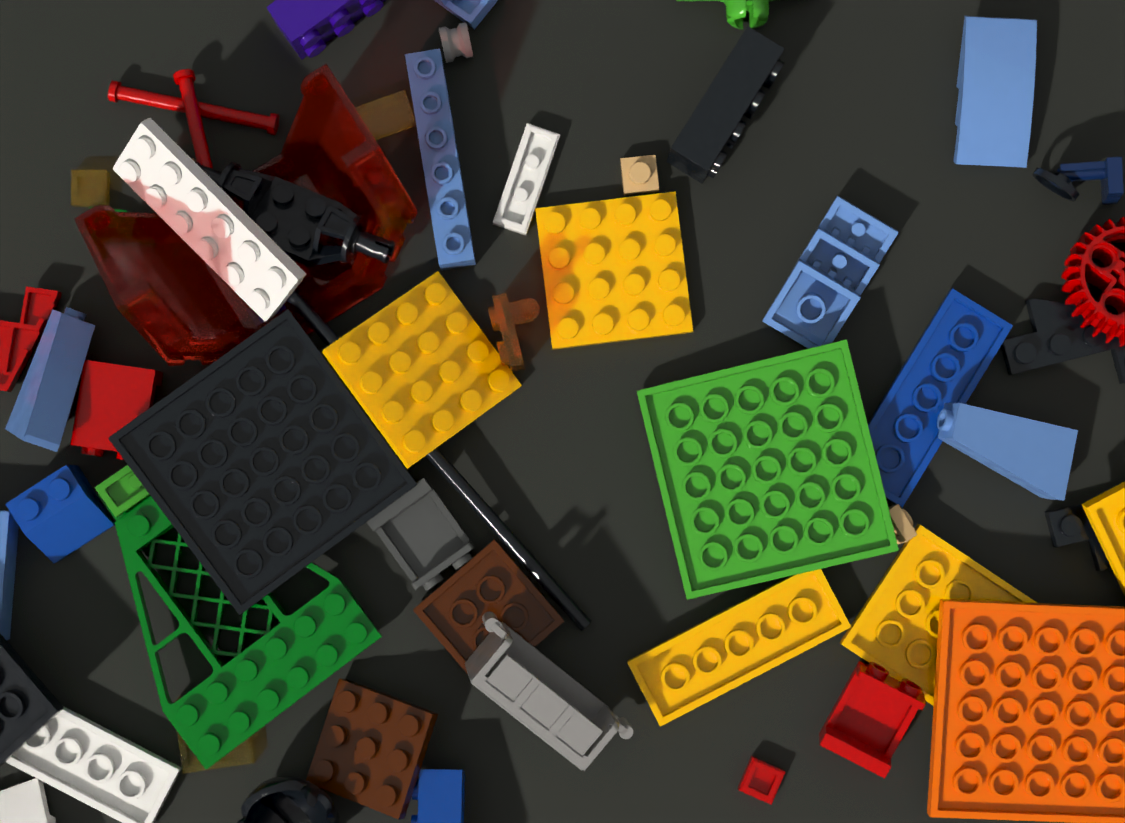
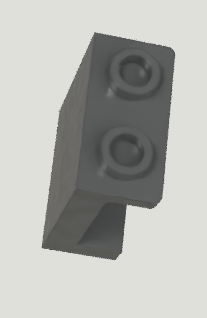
(422, 535)

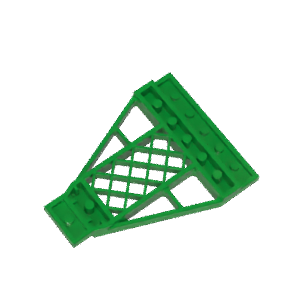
(263, 677)

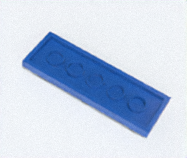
(938, 371)

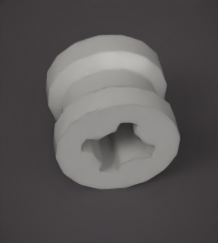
(456, 42)

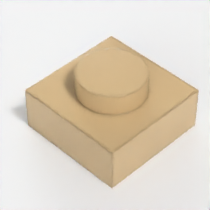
(639, 175)
(902, 524)

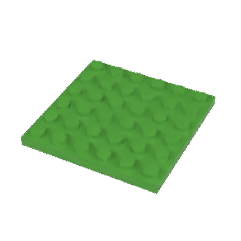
(767, 470)

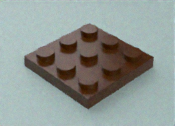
(482, 585)
(372, 748)

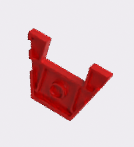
(20, 338)

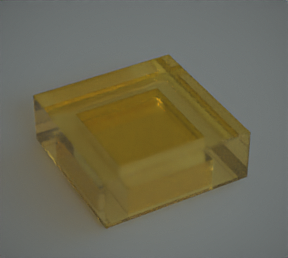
(90, 188)

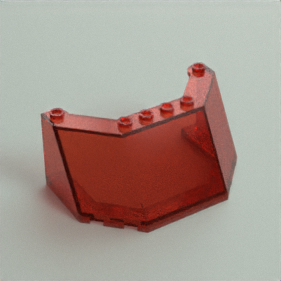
(187, 306)

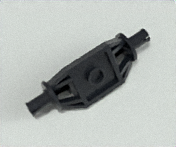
(300, 218)

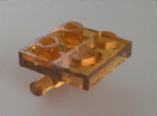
(505, 317)

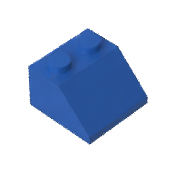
(60, 513)

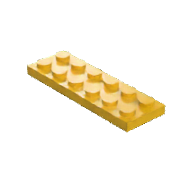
(738, 644)

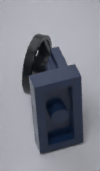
(1108, 171)

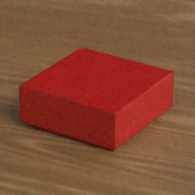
(761, 780)

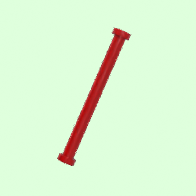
(185, 80)
(118, 92)

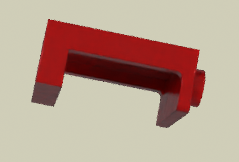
(108, 401)
(871, 717)

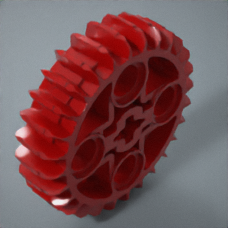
(1108, 279)

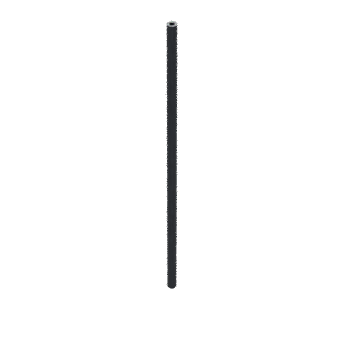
(466, 491)

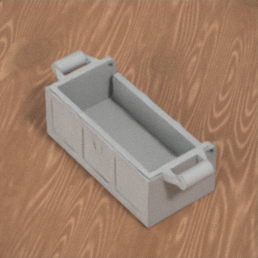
(542, 695)

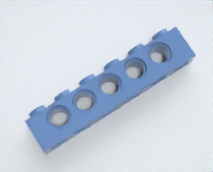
(440, 159)

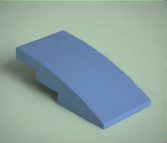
(995, 91)
(830, 275)

